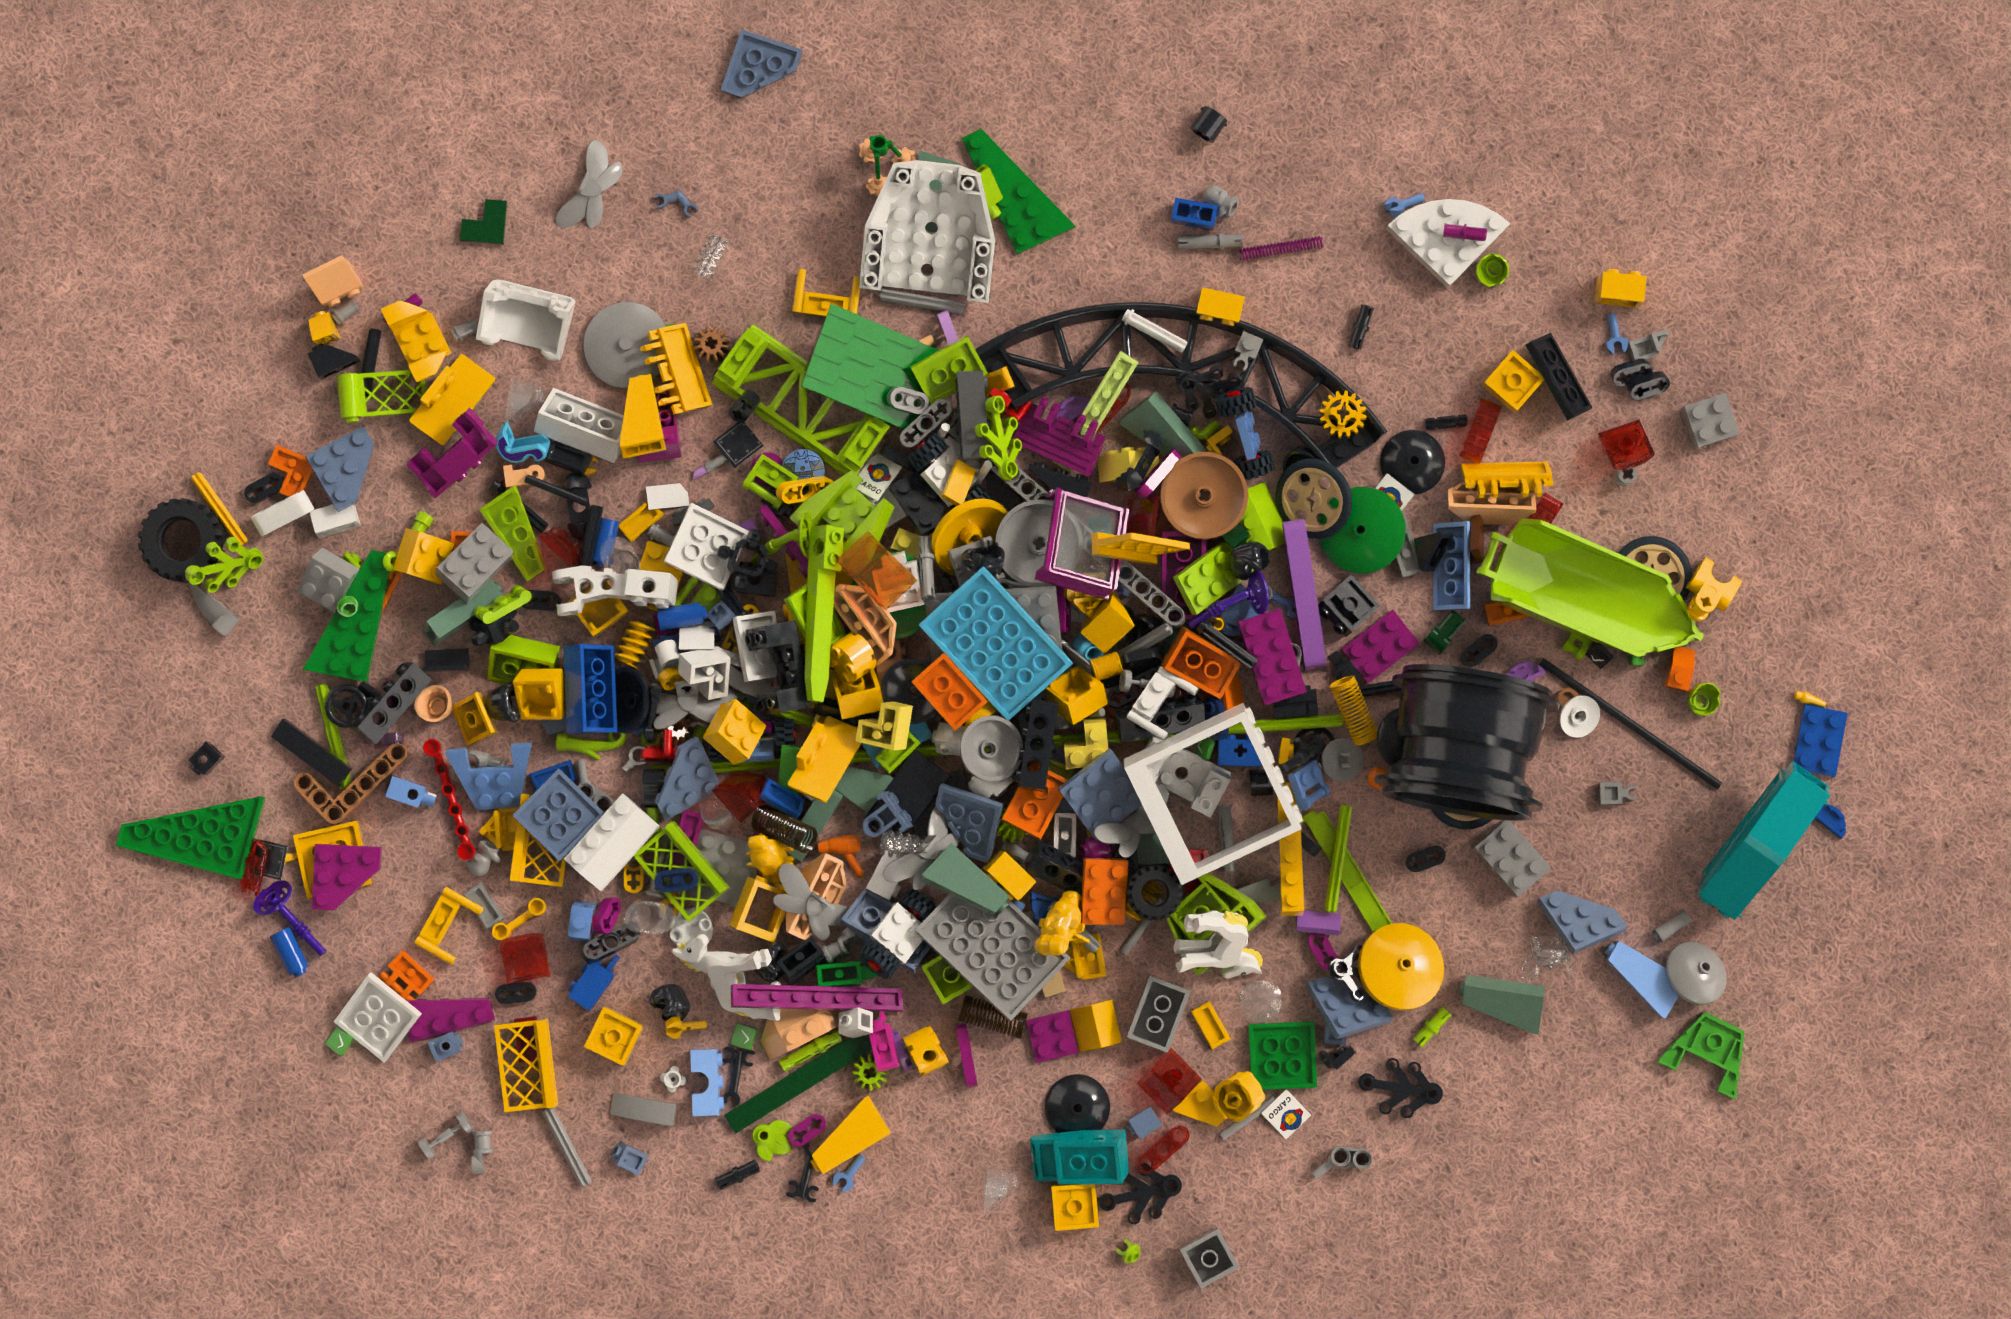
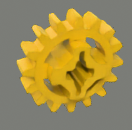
(1334, 413)

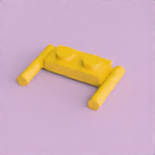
(817, 303)
(440, 921)

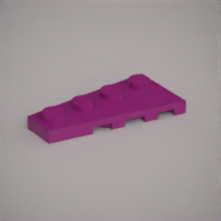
(448, 1015)

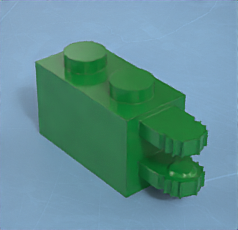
(843, 974)

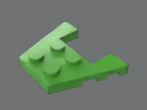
(1714, 1042)

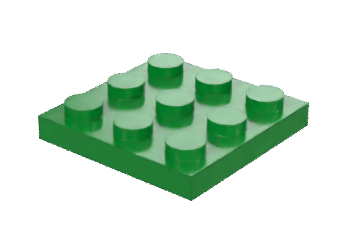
(1283, 1054)

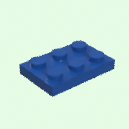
(1820, 740)

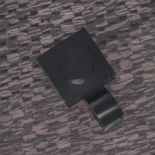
(1343, 669)

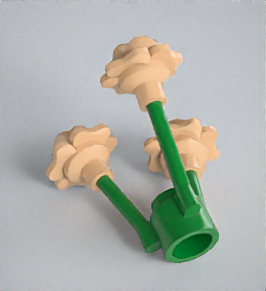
(875, 149)

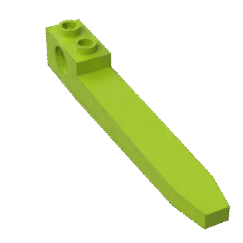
(824, 550)

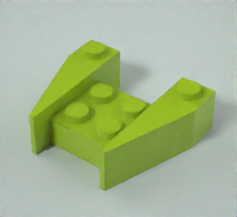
(846, 508)
(1211, 896)

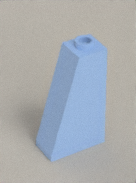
(1643, 976)

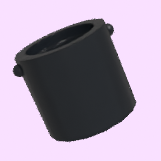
(1208, 124)

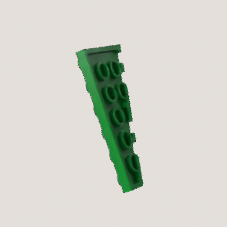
(1025, 209)

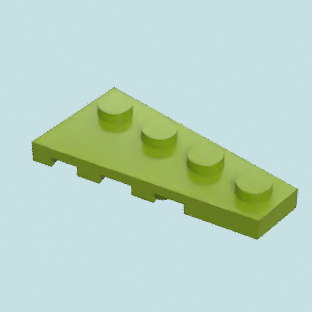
(512, 526)

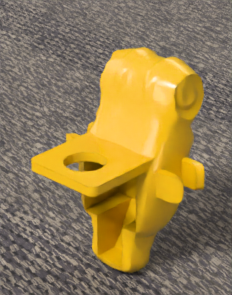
(768, 855)
(1061, 926)

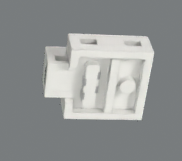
(911, 597)

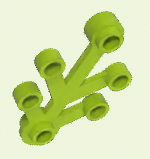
(1006, 462)
(249, 559)

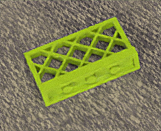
(696, 859)

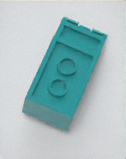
(1080, 1157)

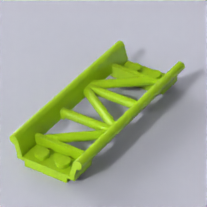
(737, 371)

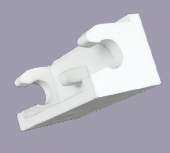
(330, 522)

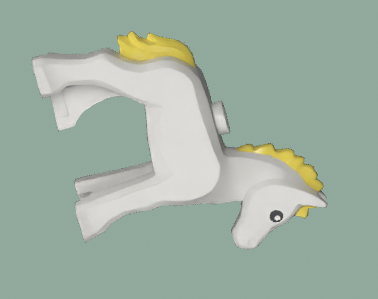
(1223, 949)
(725, 970)

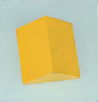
(1107, 624)
(474, 719)
(1096, 1025)

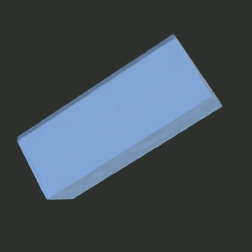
(1452, 573)

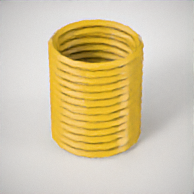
(1106, 666)

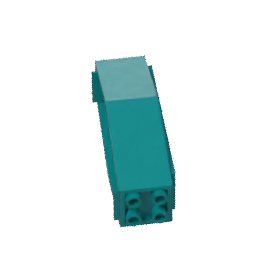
(1762, 840)

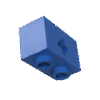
(1194, 214)
(1227, 757)

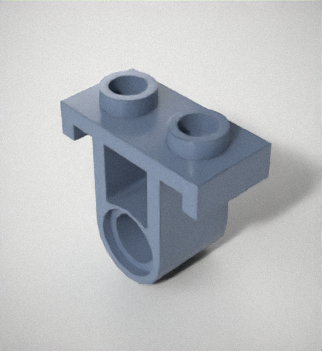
(888, 816)

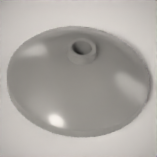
(1003, 743)
(1688, 976)

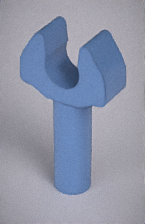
(1397, 207)
(1615, 337)
(1285, 603)
(849, 1173)

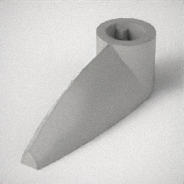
(216, 613)

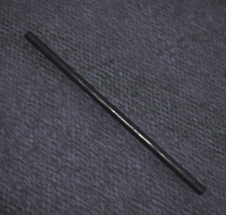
(1631, 724)

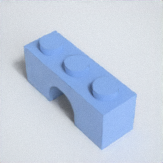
(707, 1062)

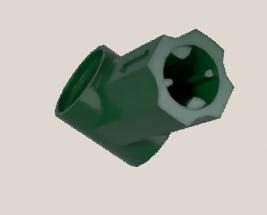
(1441, 635)

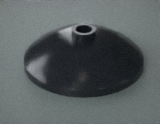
(1419, 444)
(897, 686)
(631, 699)
(1389, 739)
(1077, 1090)

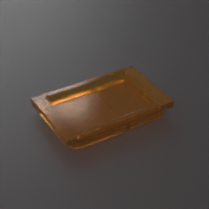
(876, 570)

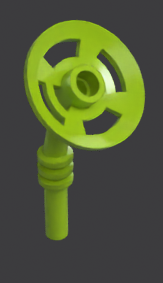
(799, 535)

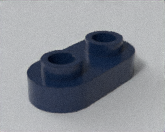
(1213, 707)
(677, 880)

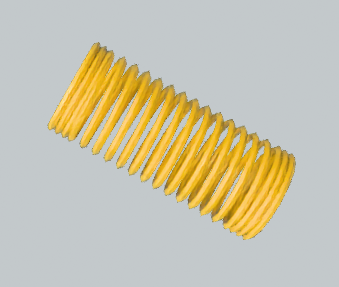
(1344, 684)

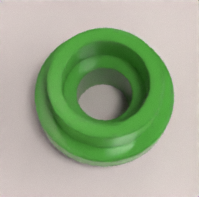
(349, 610)

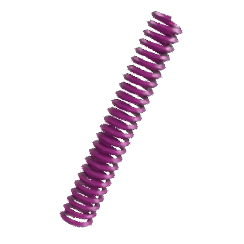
(1290, 243)

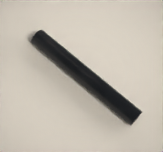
(556, 490)

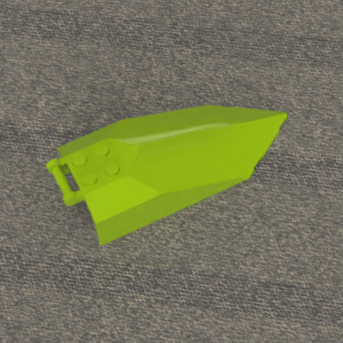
(1586, 589)

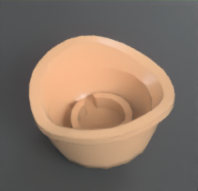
(434, 703)

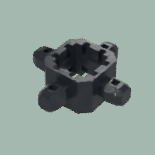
(751, 543)
(495, 631)

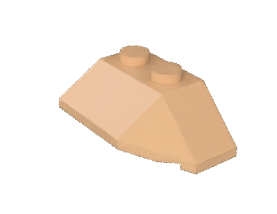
(1503, 510)
(866, 619)
(825, 878)
(796, 1029)

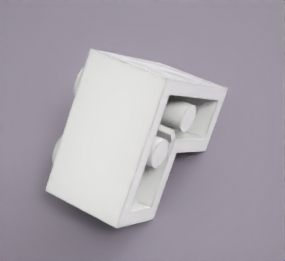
(708, 669)

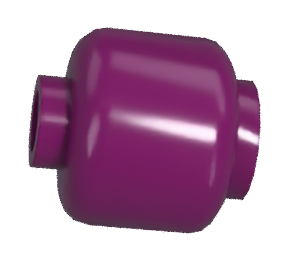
(1095, 849)

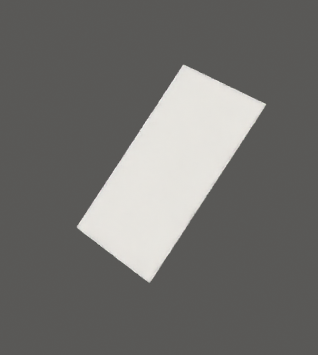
(666, 496)

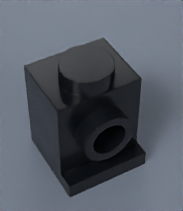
(213, 756)

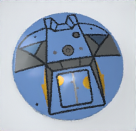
(804, 465)

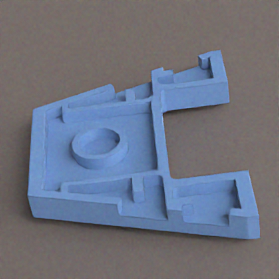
(496, 785)

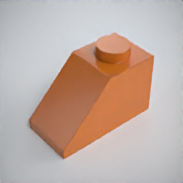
(1680, 669)

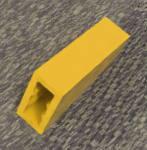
(641, 421)
(855, 1133)

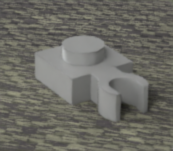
(1247, 348)
(1612, 793)

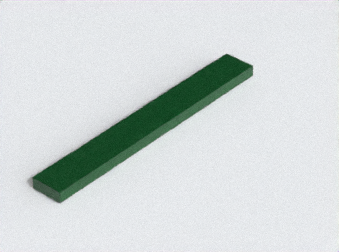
(798, 1082)

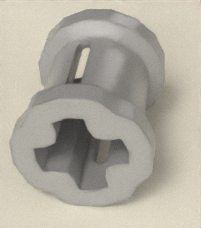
(1633, 475)

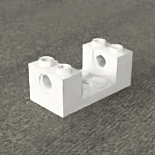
(1201, 786)

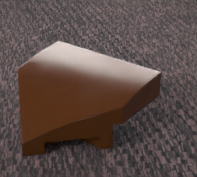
(1477, 540)

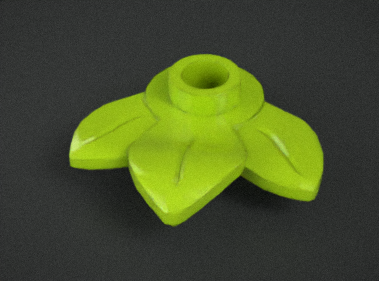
(775, 1140)

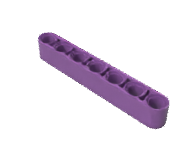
(1304, 594)

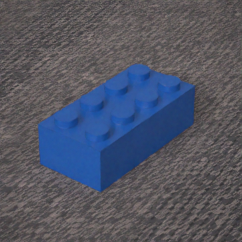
(590, 689)

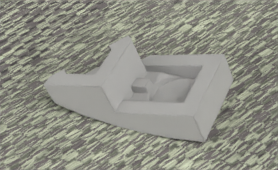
(1647, 346)

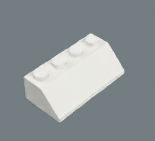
(580, 425)
(611, 842)

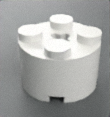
(988, 789)

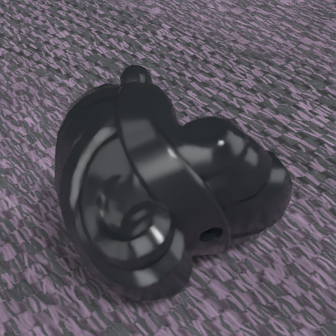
(991, 559)
(1144, 624)
(770, 972)

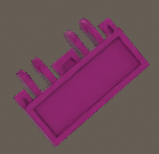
(1060, 440)

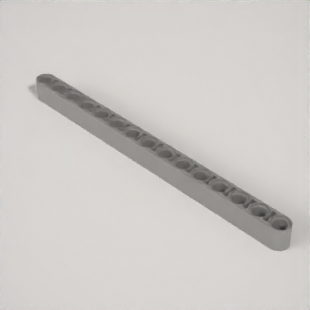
(1130, 584)

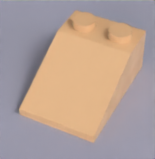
(334, 281)

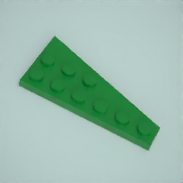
(350, 642)

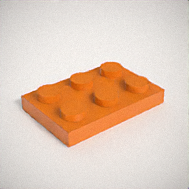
(949, 691)
(1033, 810)
(1104, 891)

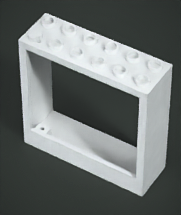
(1160, 817)

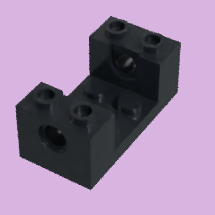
(789, 666)

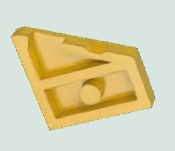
(1200, 1105)

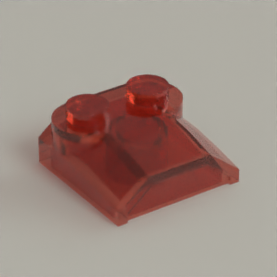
(1626, 445)
(558, 542)
(525, 958)

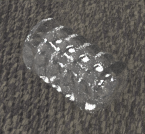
(710, 257)
(899, 843)

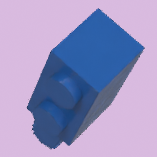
(592, 983)

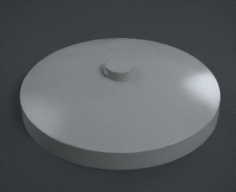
(615, 342)
(1024, 540)

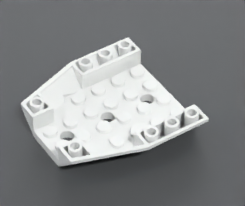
(899, 243)

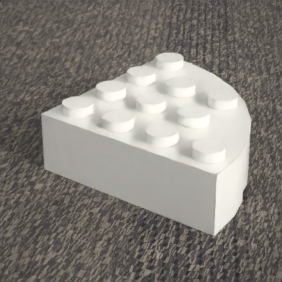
(1445, 257)

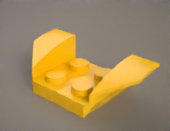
(417, 337)

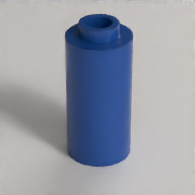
(607, 530)
(681, 616)
(289, 952)

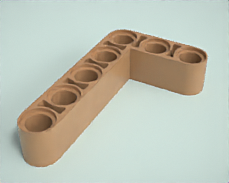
(355, 787)

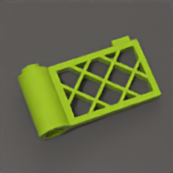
(352, 395)

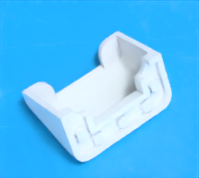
(525, 317)

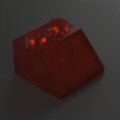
(1142, 514)
(741, 793)
(1169, 1081)

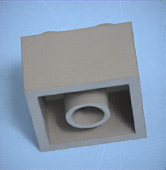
(1710, 421)
(327, 579)
(1208, 1257)

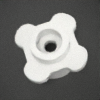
(672, 1085)

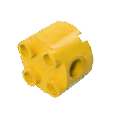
(851, 657)
(925, 1050)
(1238, 1096)

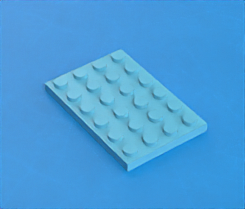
(995, 643)

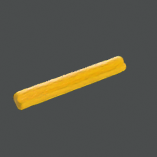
(218, 508)

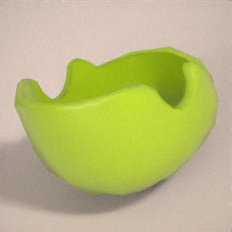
(1496, 264)
(1710, 693)

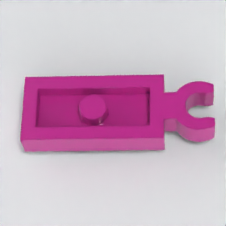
(883, 1045)

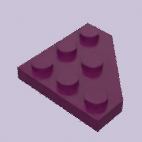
(341, 872)

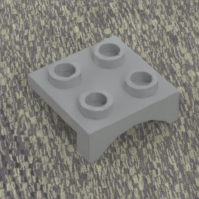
(963, 572)

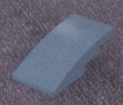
(866, 915)

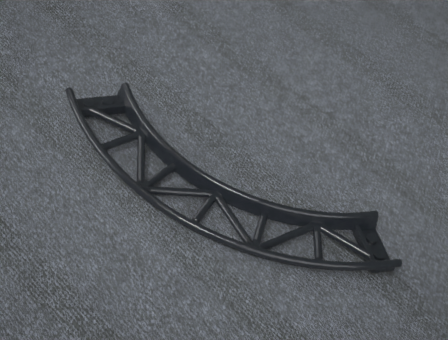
(1333, 451)

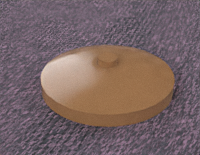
(1204, 495)

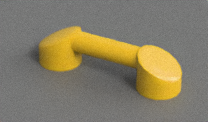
(503, 932)

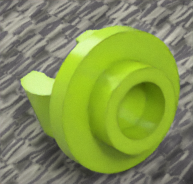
(1131, 1254)

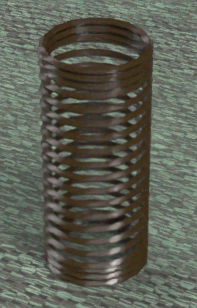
(798, 836)
(968, 1000)

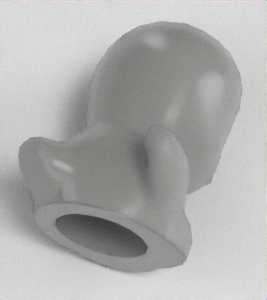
(1217, 196)
(481, 862)

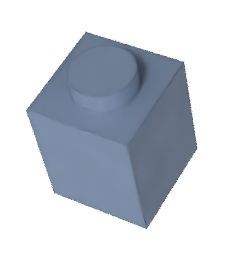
(1143, 1122)

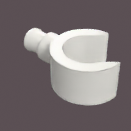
(631, 762)

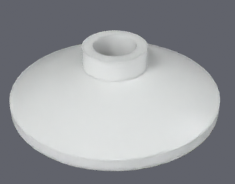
(1586, 720)

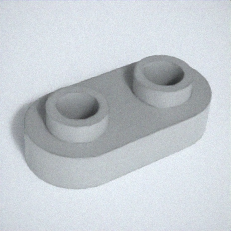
(906, 400)

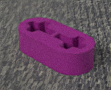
(606, 915)
(1318, 953)
(803, 1126)

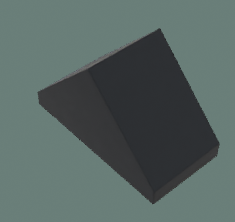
(1431, 549)

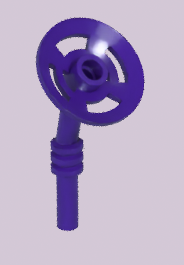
(1251, 593)
(277, 903)

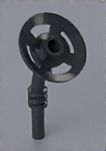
(1307, 751)

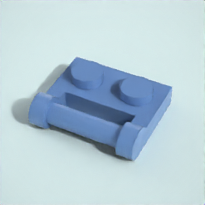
(1305, 778)

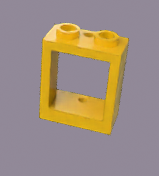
(743, 906)

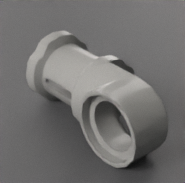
(486, 760)
(840, 946)
(482, 1146)

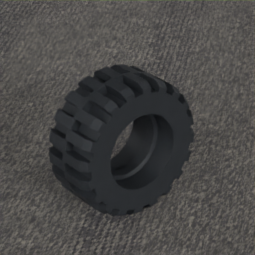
(158, 523)

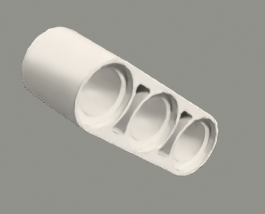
(282, 513)

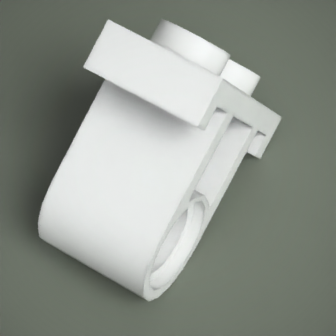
(667, 655)

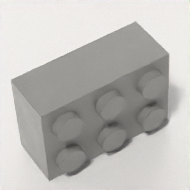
(474, 563)
(1511, 857)
(1158, 1013)

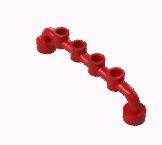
(465, 850)

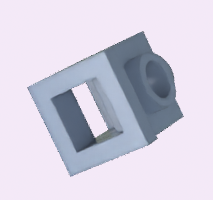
(436, 1046)

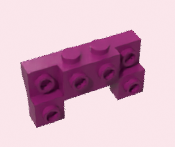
(463, 455)

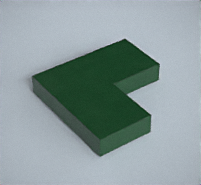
(489, 229)

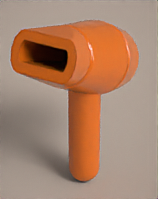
(846, 846)

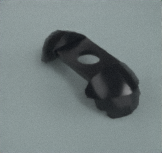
(1134, 477)
(579, 485)

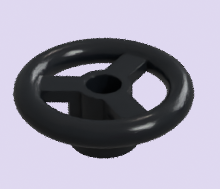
(358, 694)

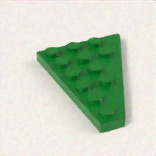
(204, 838)

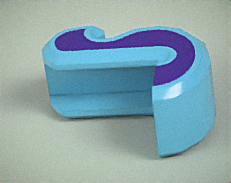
(520, 449)

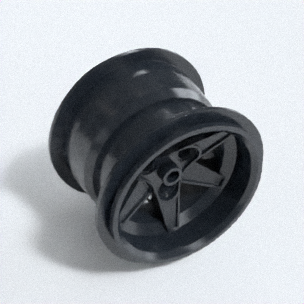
(1467, 741)

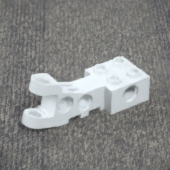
(629, 586)

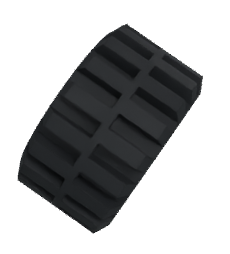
(1168, 906)

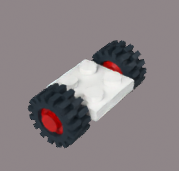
(940, 468)
(896, 934)

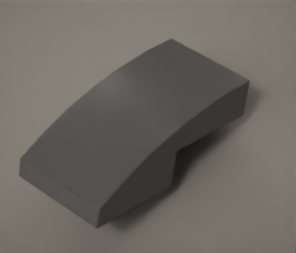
(679, 514)

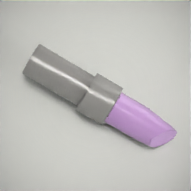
(709, 466)

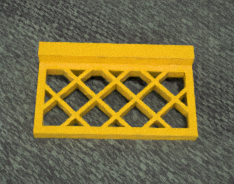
(1134, 547)
(521, 852)
(545, 1065)

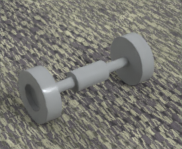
(1126, 681)
(463, 1122)

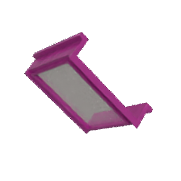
(1069, 544)

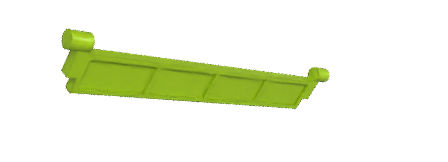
(1351, 875)

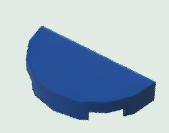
(1832, 819)

